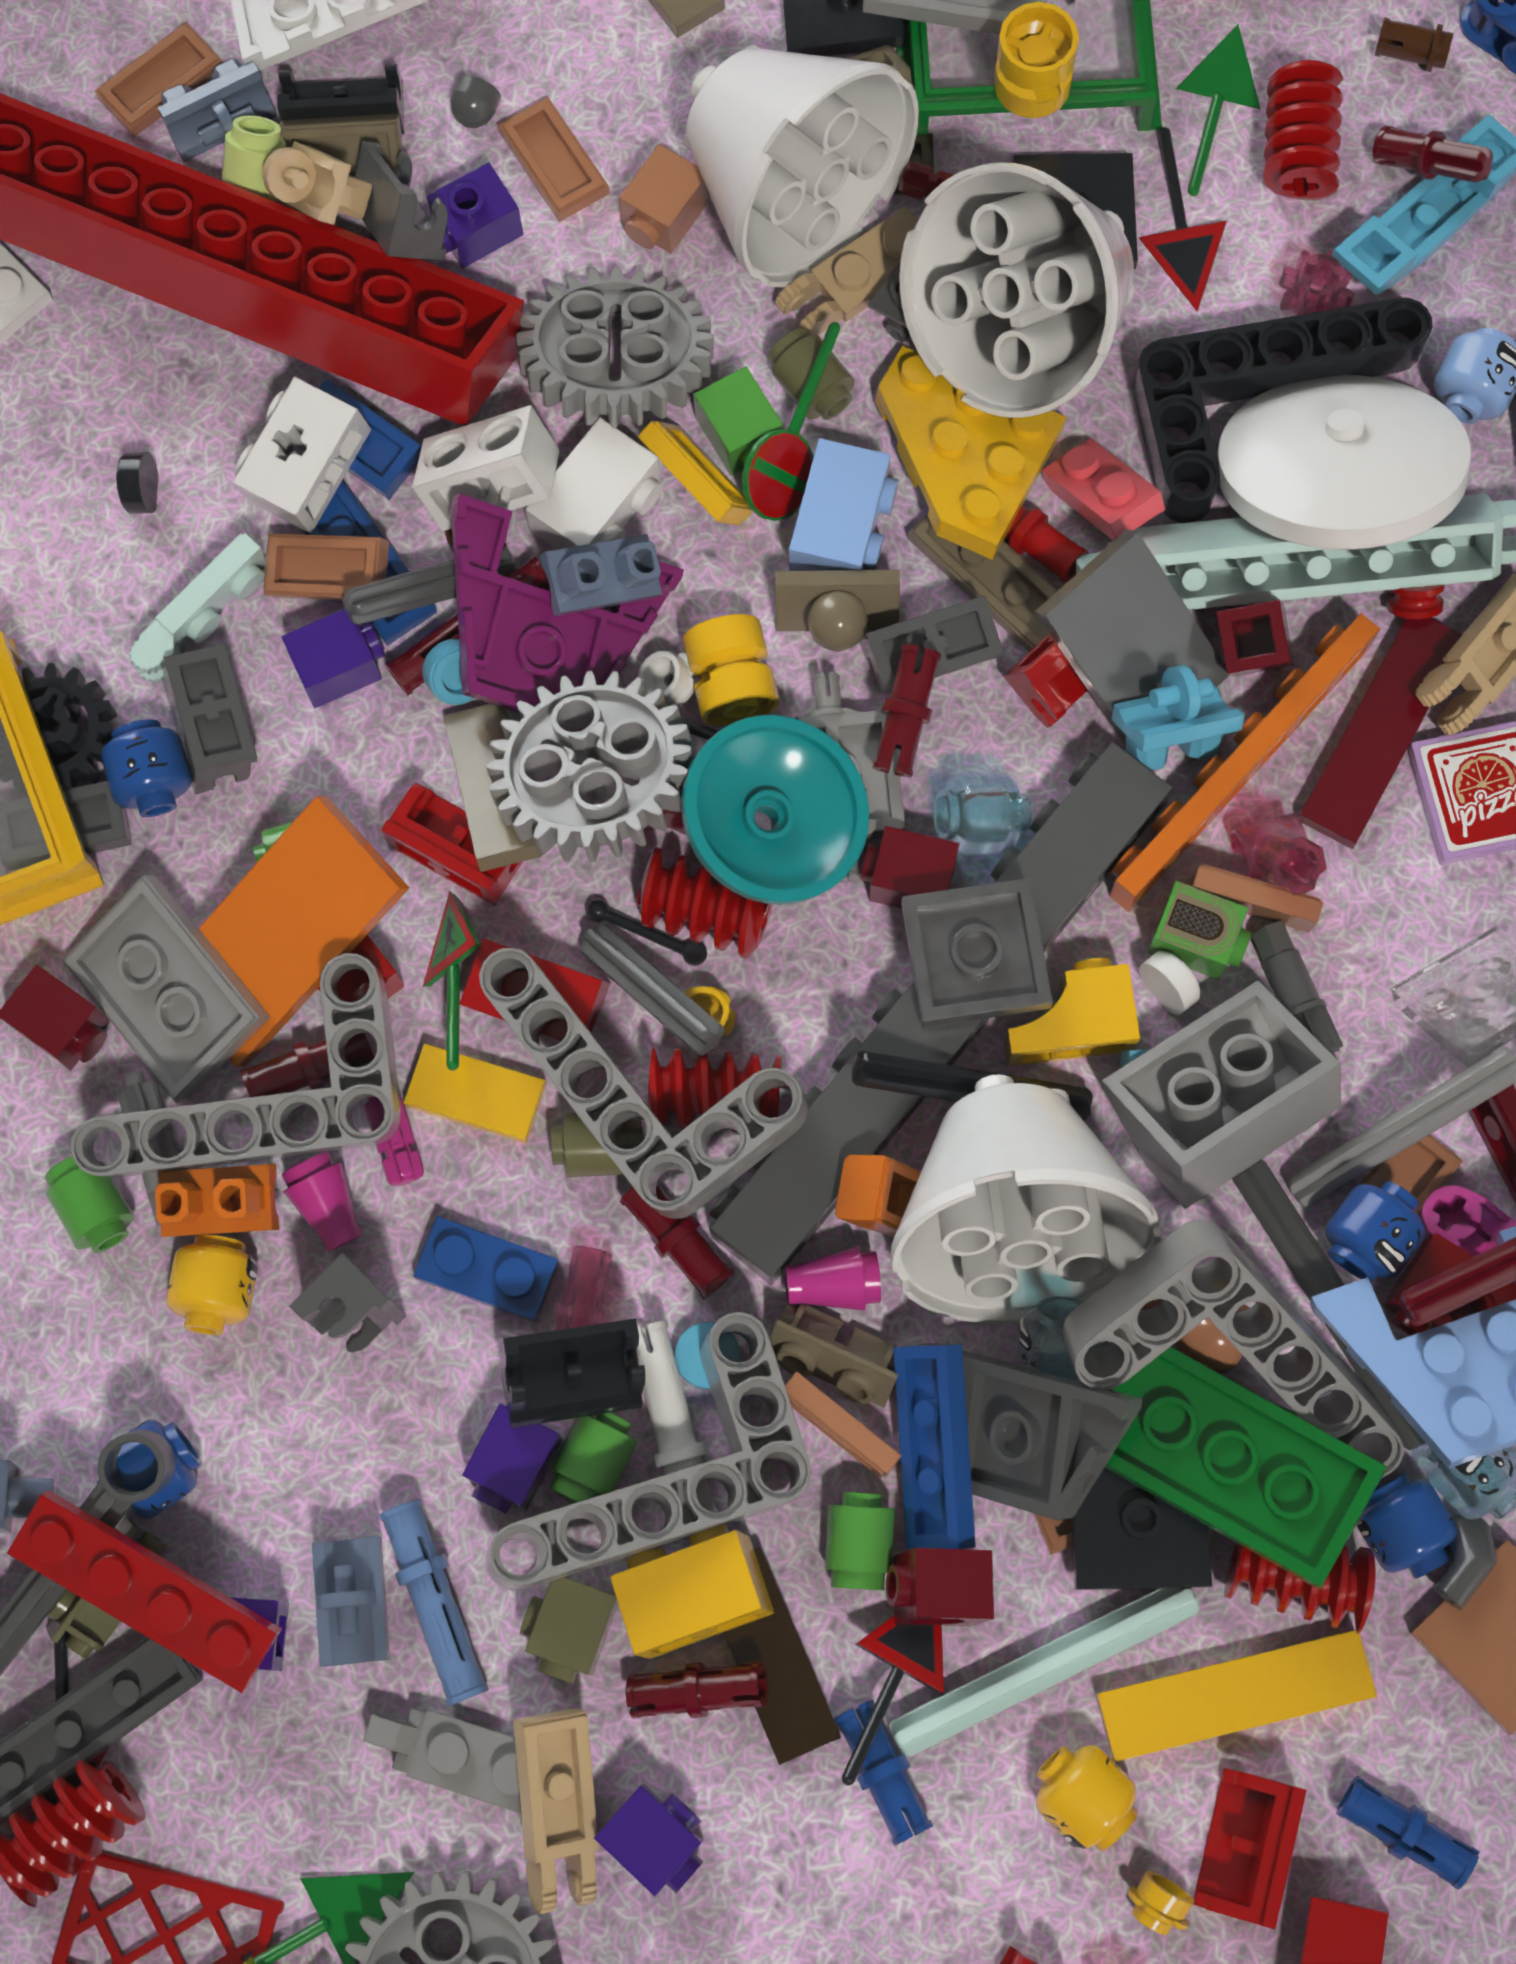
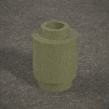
(792, 364)
(582, 1153)

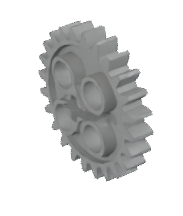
(568, 347)
(590, 766)
(488, 1927)

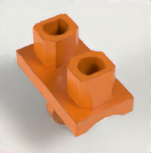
(217, 1200)

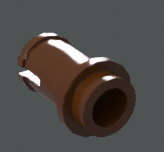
(1414, 43)

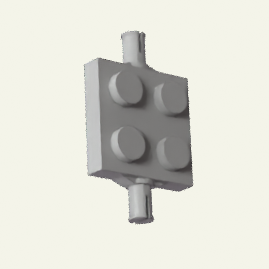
(860, 738)

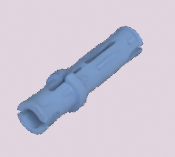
(433, 1601)

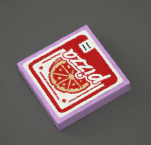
(1468, 791)

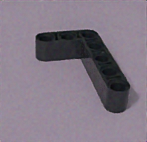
(1247, 351)

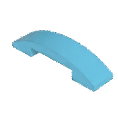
(1427, 216)

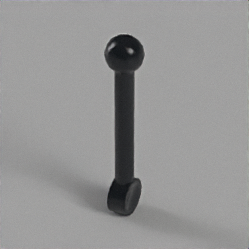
(693, 953)

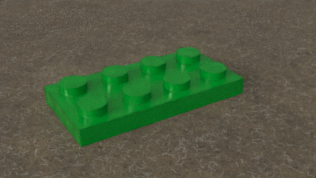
(1244, 1466)

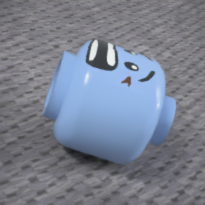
(1478, 375)

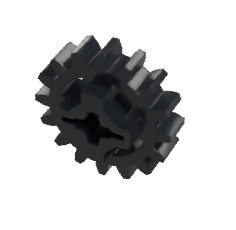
(58, 702)

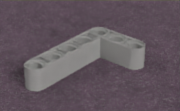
(621, 1102)
(270, 1113)
(1257, 1333)
(677, 1490)

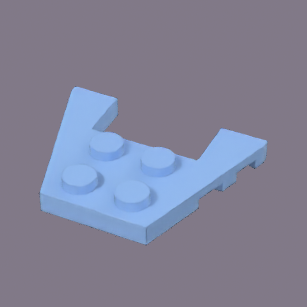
(1446, 1381)

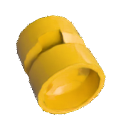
(1035, 59)
(729, 660)

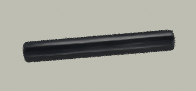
(942, 1080)

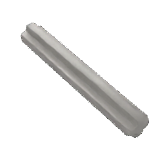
(1404, 1128)

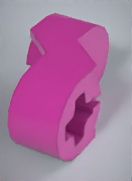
(1463, 1217)

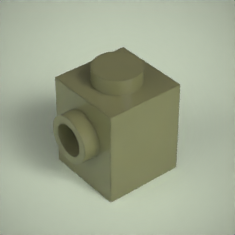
(568, 1628)

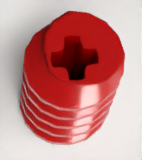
(1303, 130)
(701, 904)
(701, 1087)
(1346, 1589)
(67, 1830)

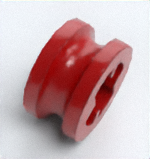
(1416, 602)

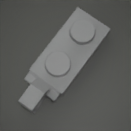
(451, 1755)

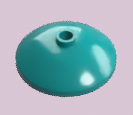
(804, 789)

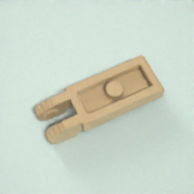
(849, 275)
(1479, 661)
(557, 1804)

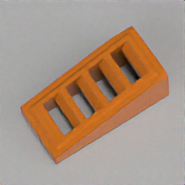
(875, 1192)

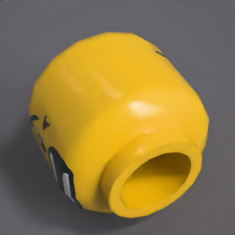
(212, 1284)
(1086, 1797)

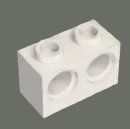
(494, 460)

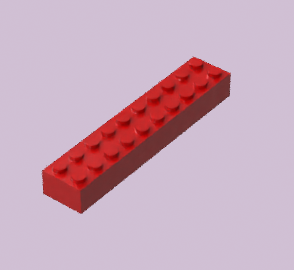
(252, 265)

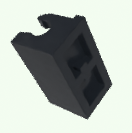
(341, 97)
(571, 1373)

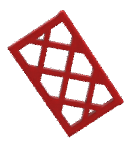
(146, 1879)

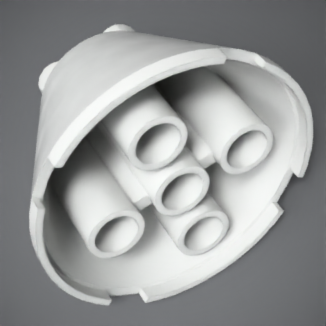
(798, 152)
(1014, 287)
(1017, 1208)

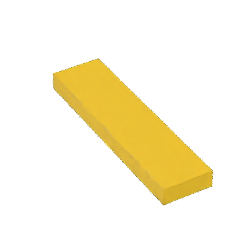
(1235, 1695)

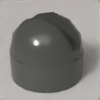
(474, 101)

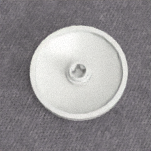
(1344, 462)

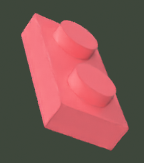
(1103, 489)

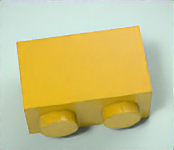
(691, 1592)

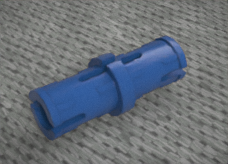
(886, 1777)
(1408, 1832)

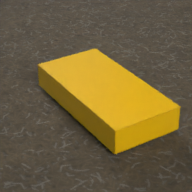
(696, 472)
(475, 1094)

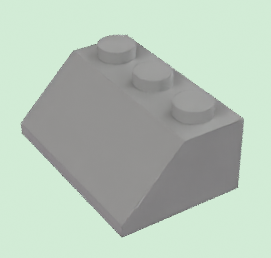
(1224, 1093)

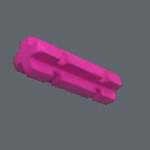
(401, 1164)

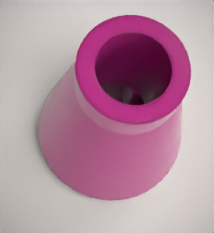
(323, 1199)
(835, 1280)

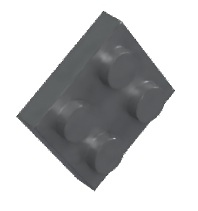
(976, 952)

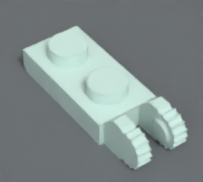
(195, 610)

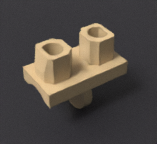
(315, 183)

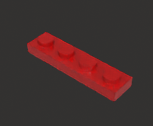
(144, 1591)

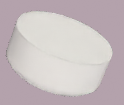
(1170, 982)

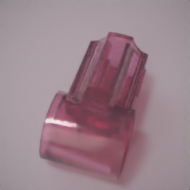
(1279, 852)

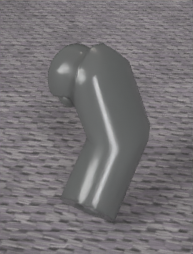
(1472, 1558)

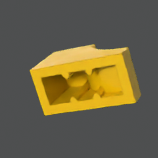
(1088, 1020)

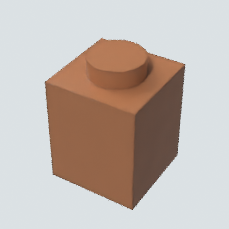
(663, 200)

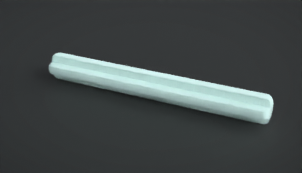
(1042, 1668)

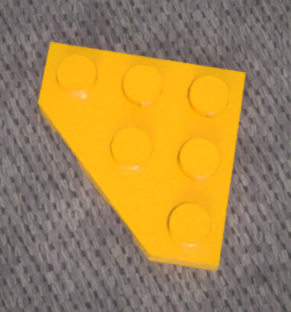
(965, 461)

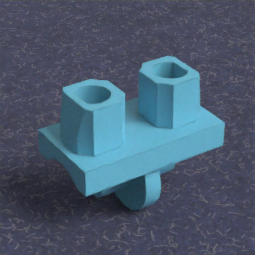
(1180, 714)

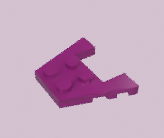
(509, 628)

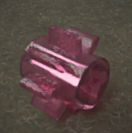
(1320, 271)

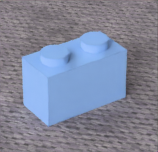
(842, 508)

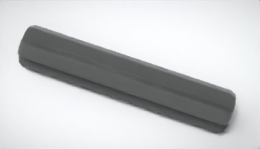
(408, 590)
(651, 989)

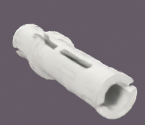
(669, 1408)

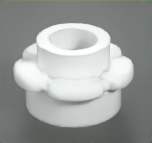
(660, 668)

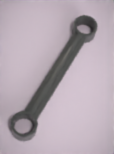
(107, 1503)

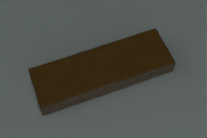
(796, 1709)

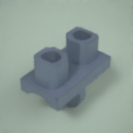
(203, 116)
(602, 574)
(350, 1601)

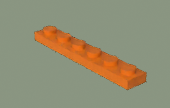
(1257, 743)

